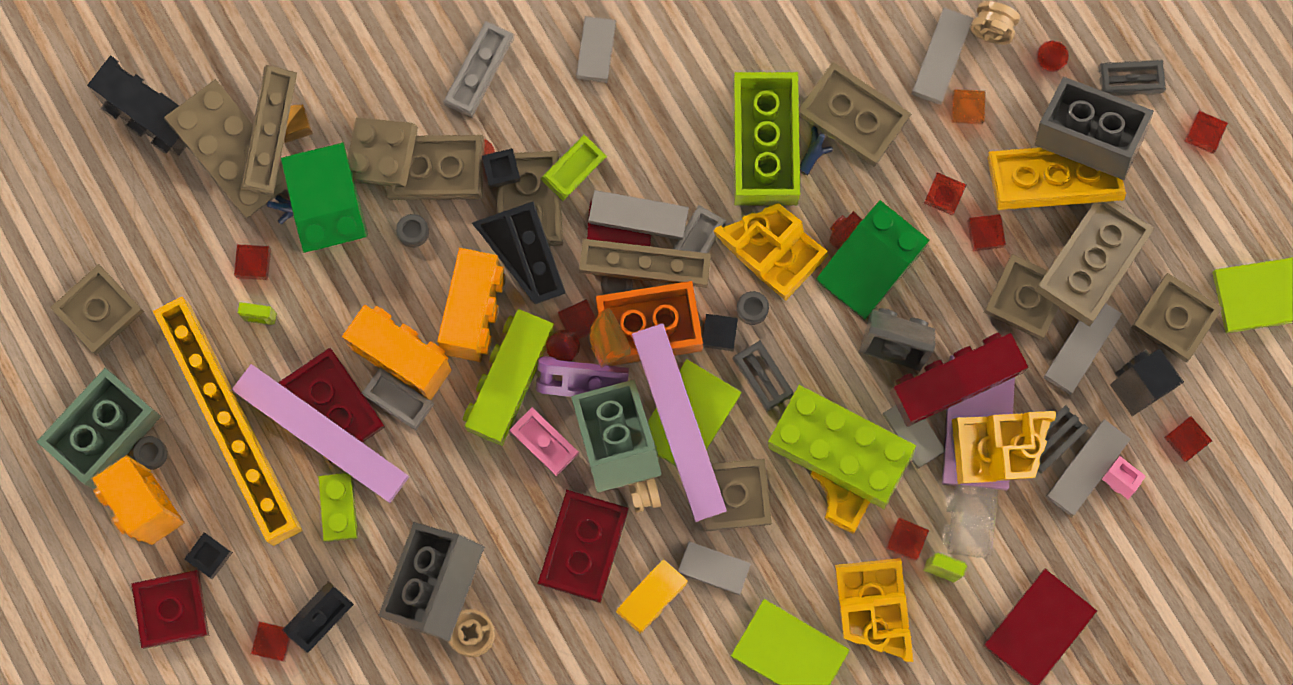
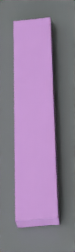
(679, 422)
(320, 433)

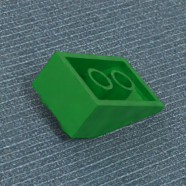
(324, 197)
(872, 259)

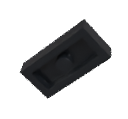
(317, 617)

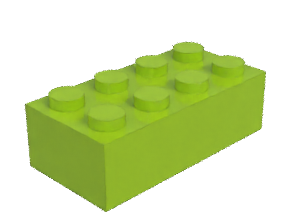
(766, 138)
(841, 446)

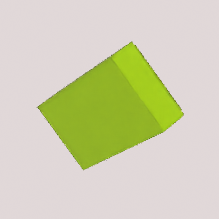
(573, 167)
(945, 567)

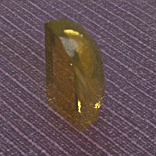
(608, 339)

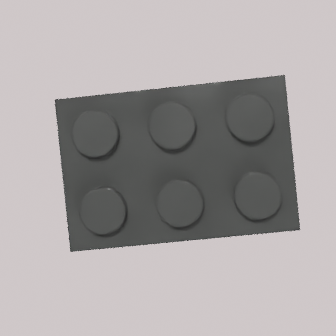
(1093, 128)
(431, 581)

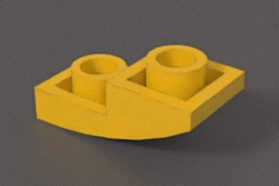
(651, 596)

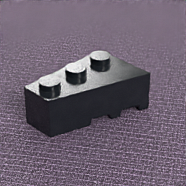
(137, 104)
(524, 250)
(1145, 380)

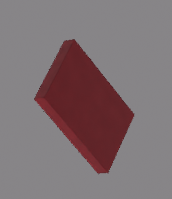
(332, 392)
(583, 546)
(1040, 628)

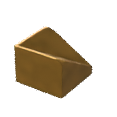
(298, 124)

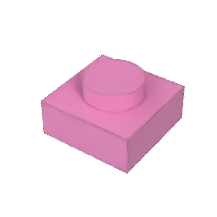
(1123, 477)

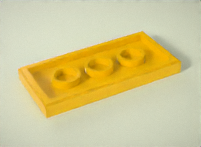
(1046, 179)

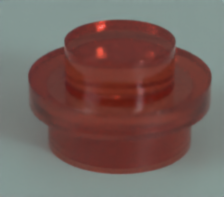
(1052, 56)

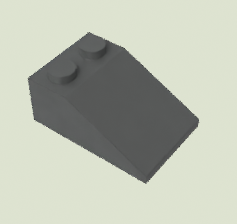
(898, 340)

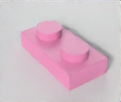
(544, 441)

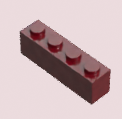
(958, 379)

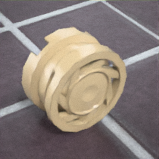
(995, 22)
(644, 494)
(472, 633)

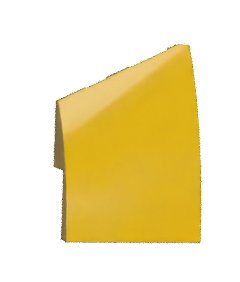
(774, 248)
(1000, 446)
(875, 606)

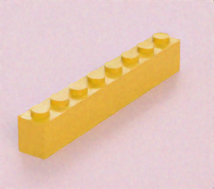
(227, 421)

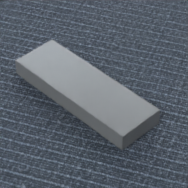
(942, 56)
(478, 69)
(638, 215)
(1081, 350)
(1088, 468)

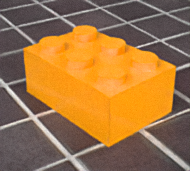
(471, 305)
(398, 350)
(137, 501)

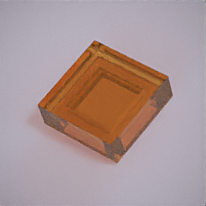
(968, 106)

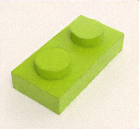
(338, 507)

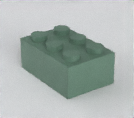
(98, 427)
(616, 436)

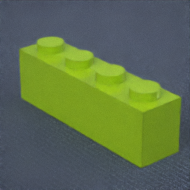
(509, 377)

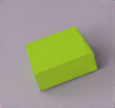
(257, 313)

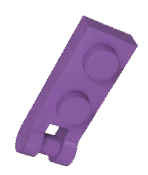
(576, 377)

